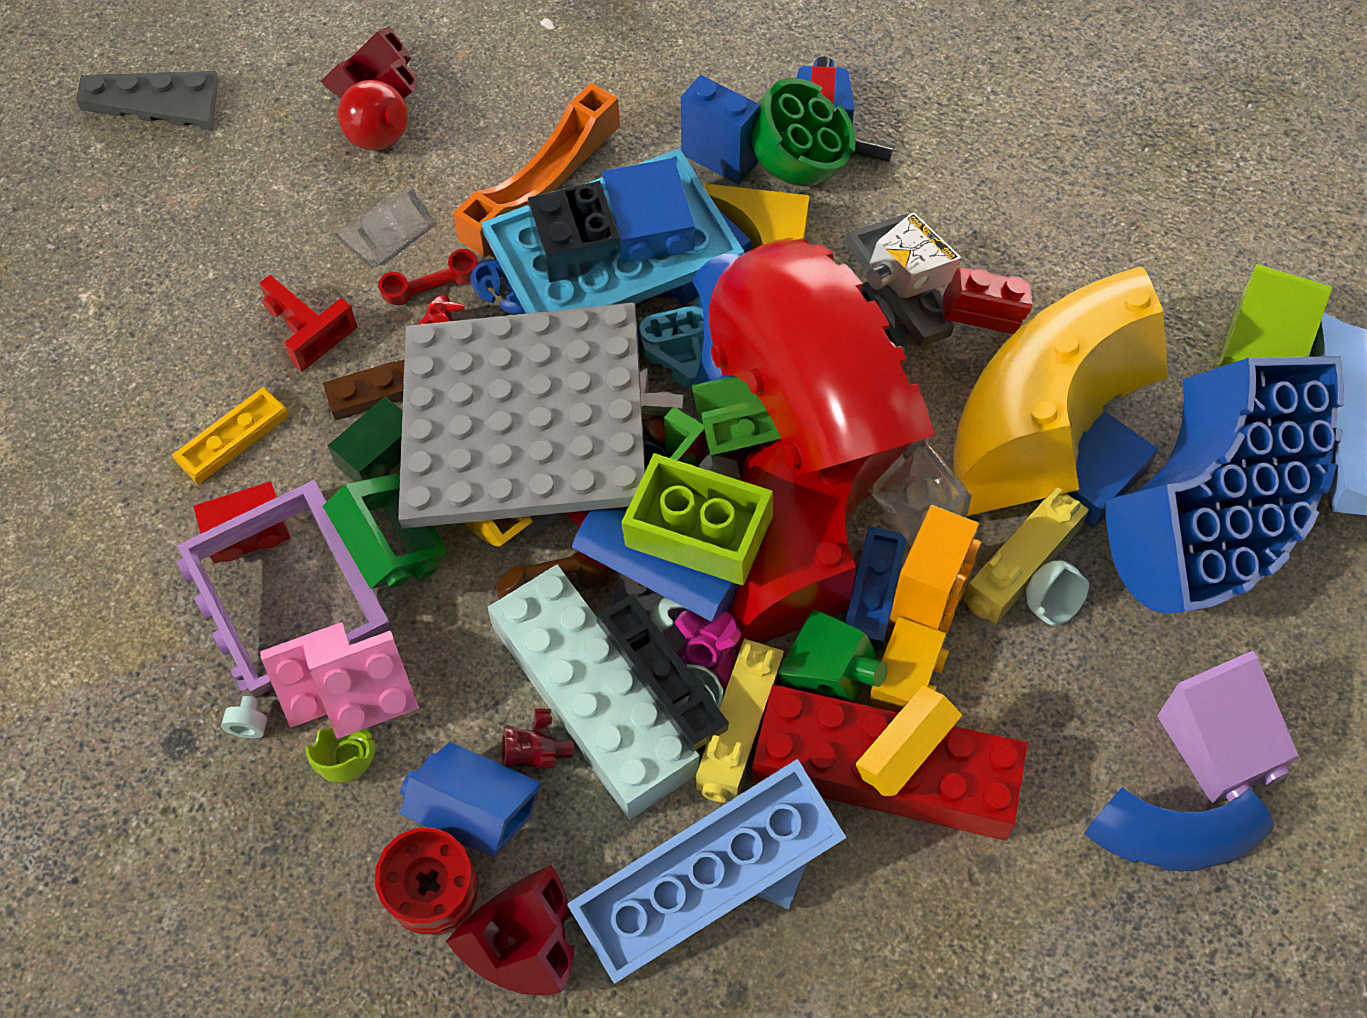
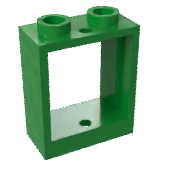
(367, 545)

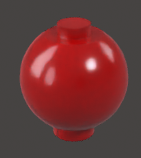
(372, 115)

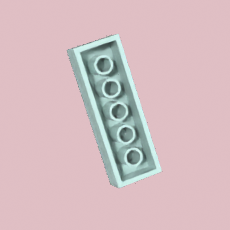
(593, 692)

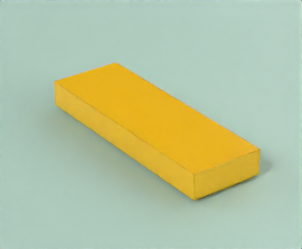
(230, 435)

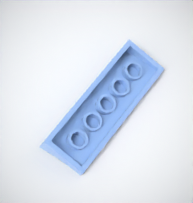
(1349, 483)
(706, 870)

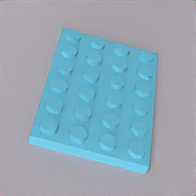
(609, 280)

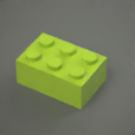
(698, 519)

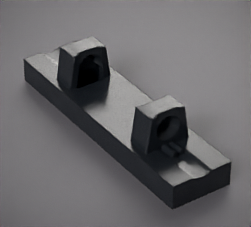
(662, 672)

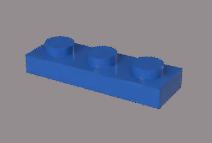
(876, 583)

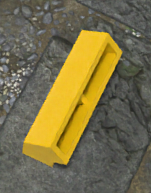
(907, 741)

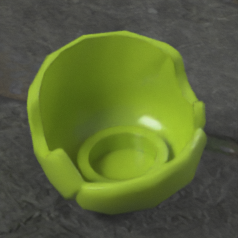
(341, 758)

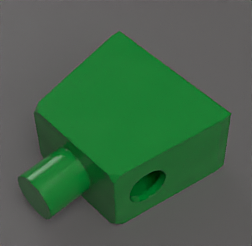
(831, 659)

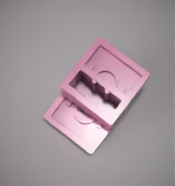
(345, 681)

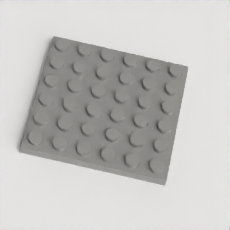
(521, 416)

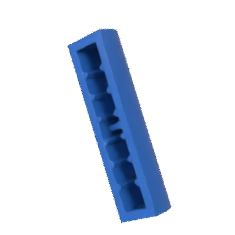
(699, 592)

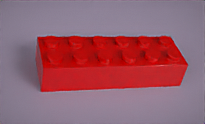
(963, 784)

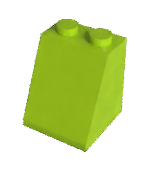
(1275, 317)

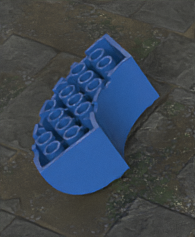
(1235, 485)

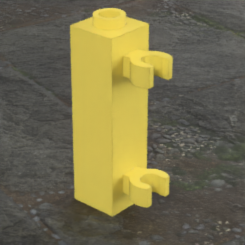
(1029, 548)
(744, 707)

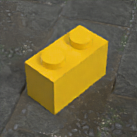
(910, 661)

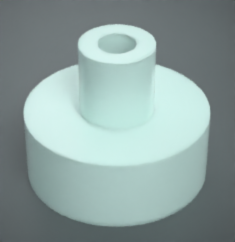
(245, 720)

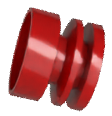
(428, 856)

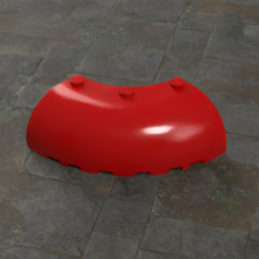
(814, 355)
(805, 549)

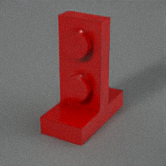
(312, 332)

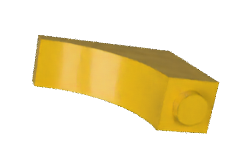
(762, 213)

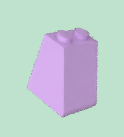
(1229, 728)

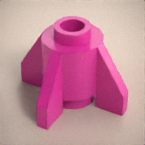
(709, 642)

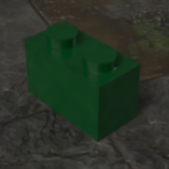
(371, 443)

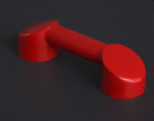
(397, 290)

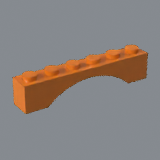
(580, 132)

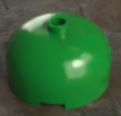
(800, 142)

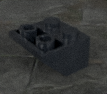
(572, 229)

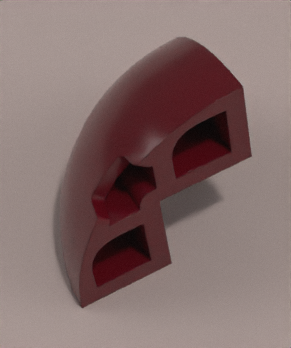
(378, 59)
(520, 936)

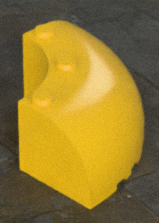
(1052, 385)

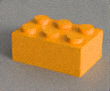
(936, 570)

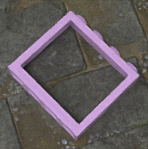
(247, 525)

